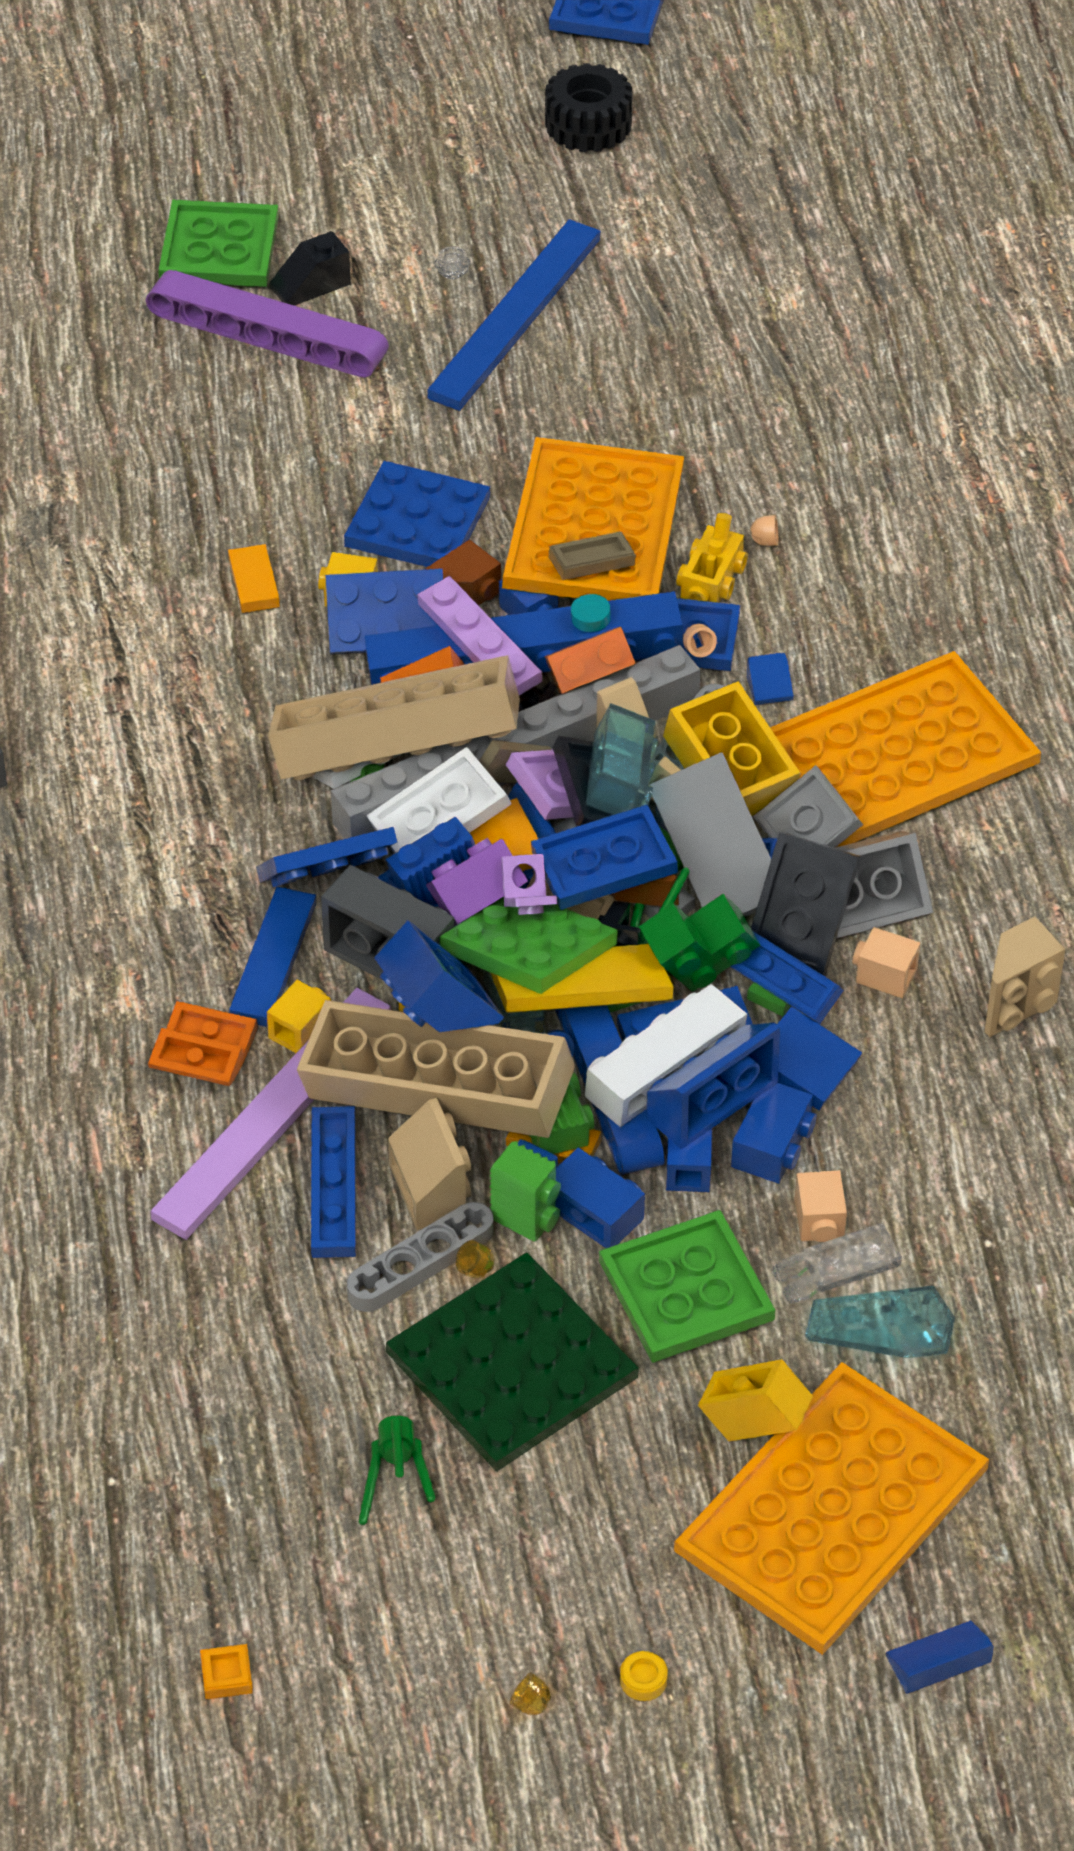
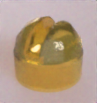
(474, 1259)
(531, 1695)

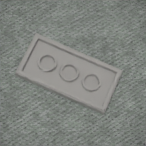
(714, 833)

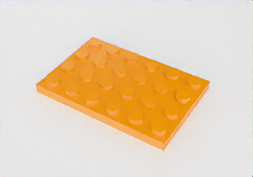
(587, 493)
(909, 743)
(831, 1508)

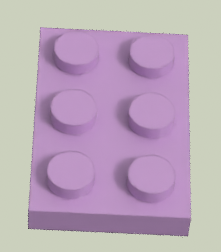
(542, 782)

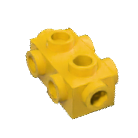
(713, 563)

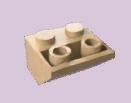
(1024, 976)
(429, 1164)

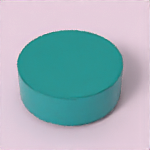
(590, 613)

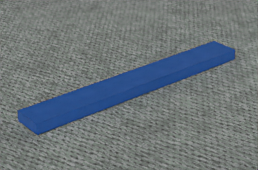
(513, 315)

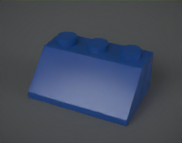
(434, 983)
(715, 1083)

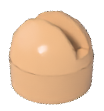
(765, 531)
(706, 637)

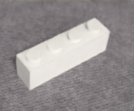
(623, 1077)

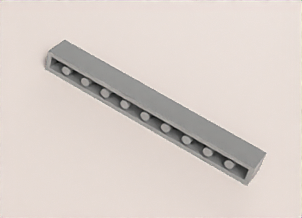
(662, 681)

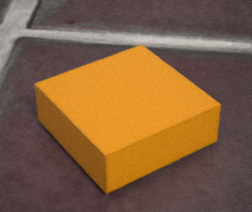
(226, 1671)

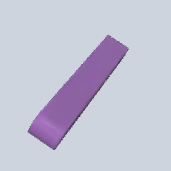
(267, 323)

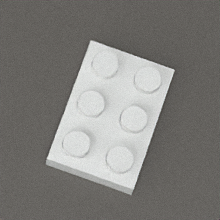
(451, 790)

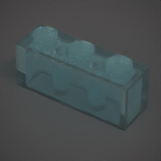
(621, 761)

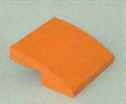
(203, 1043)

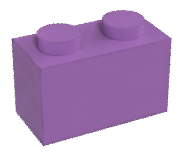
(473, 883)

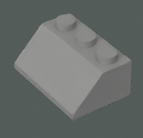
(887, 883)

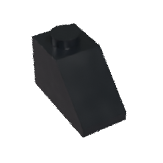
(313, 270)

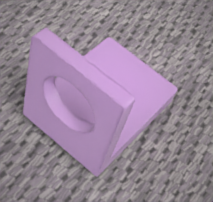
(529, 899)

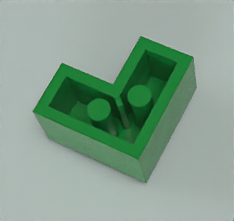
(701, 944)

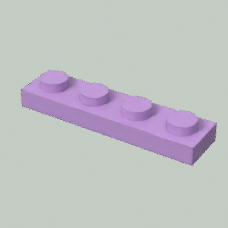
(475, 630)

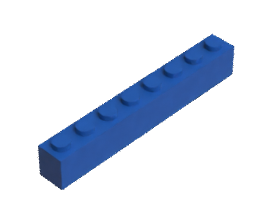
(647, 621)

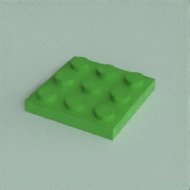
(220, 241)
(529, 947)
(686, 1286)

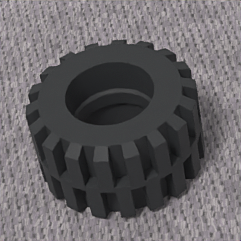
(588, 107)

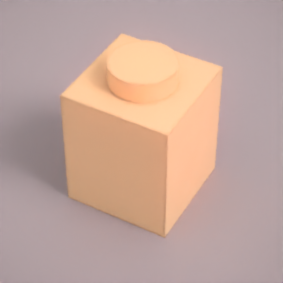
(886, 962)
(820, 1205)

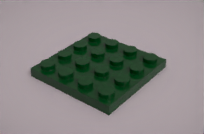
(511, 1361)

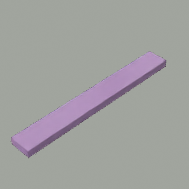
(240, 1145)

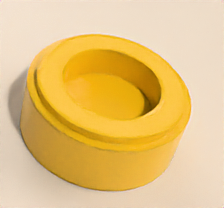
(643, 1676)

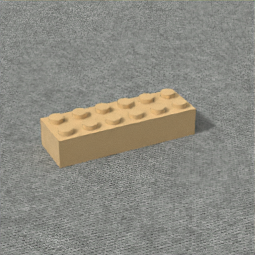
(394, 718)
(476, 1073)

